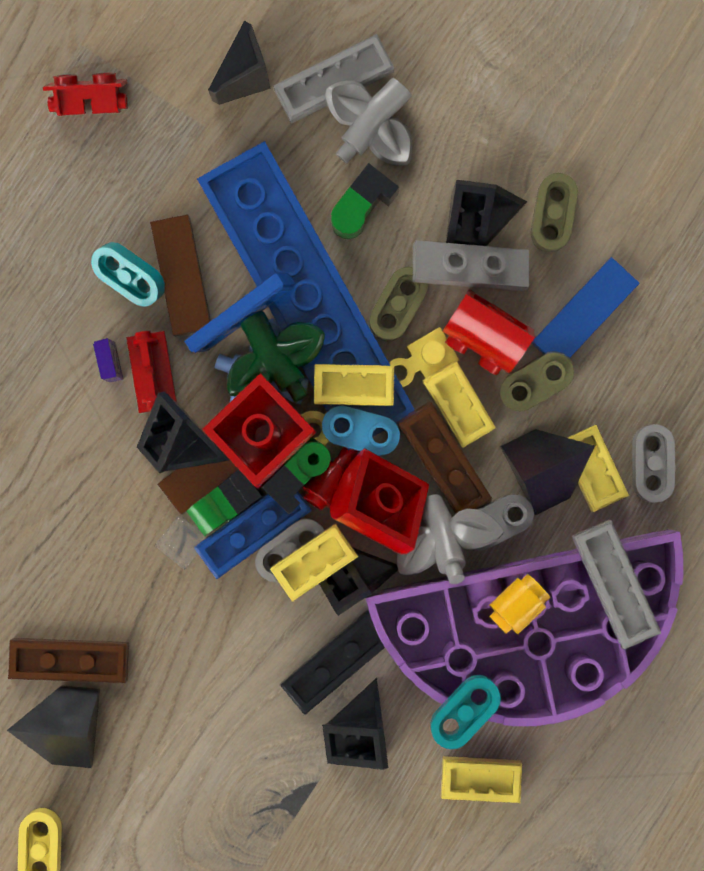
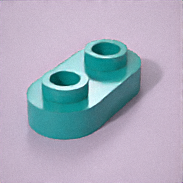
(128, 276)
(465, 711)

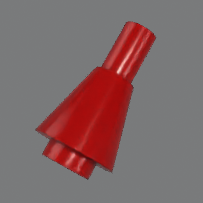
(322, 487)

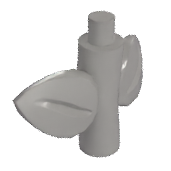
(371, 121)
(445, 537)

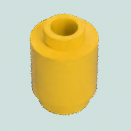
(519, 604)

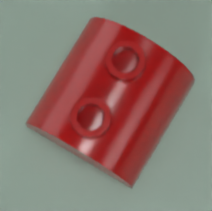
(489, 333)
(259, 430)
(380, 501)

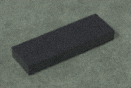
(333, 664)

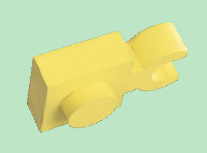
(427, 356)

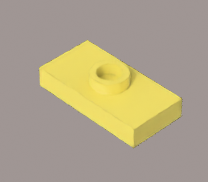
(354, 385)
(458, 404)
(600, 477)
(313, 562)
(481, 779)

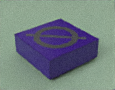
(108, 360)

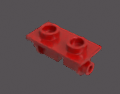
(70, 94)
(150, 367)

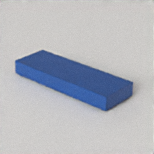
(586, 310)
(231, 318)
(247, 533)

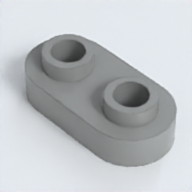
(657, 463)
(499, 511)
(284, 544)

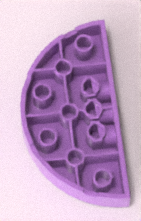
(553, 667)

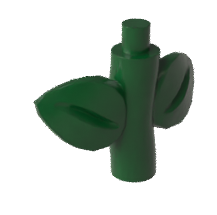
(275, 356)

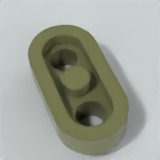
(554, 214)
(397, 304)
(536, 381)

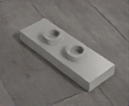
(307, 90)
(470, 265)
(616, 584)

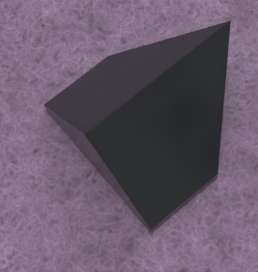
(242, 69)
(479, 212)
(174, 439)
(546, 466)
(356, 580)
(62, 727)
(357, 733)

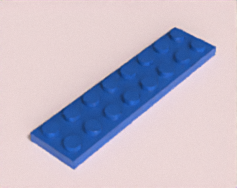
(278, 238)

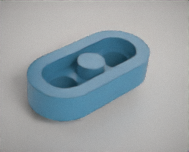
(360, 430)

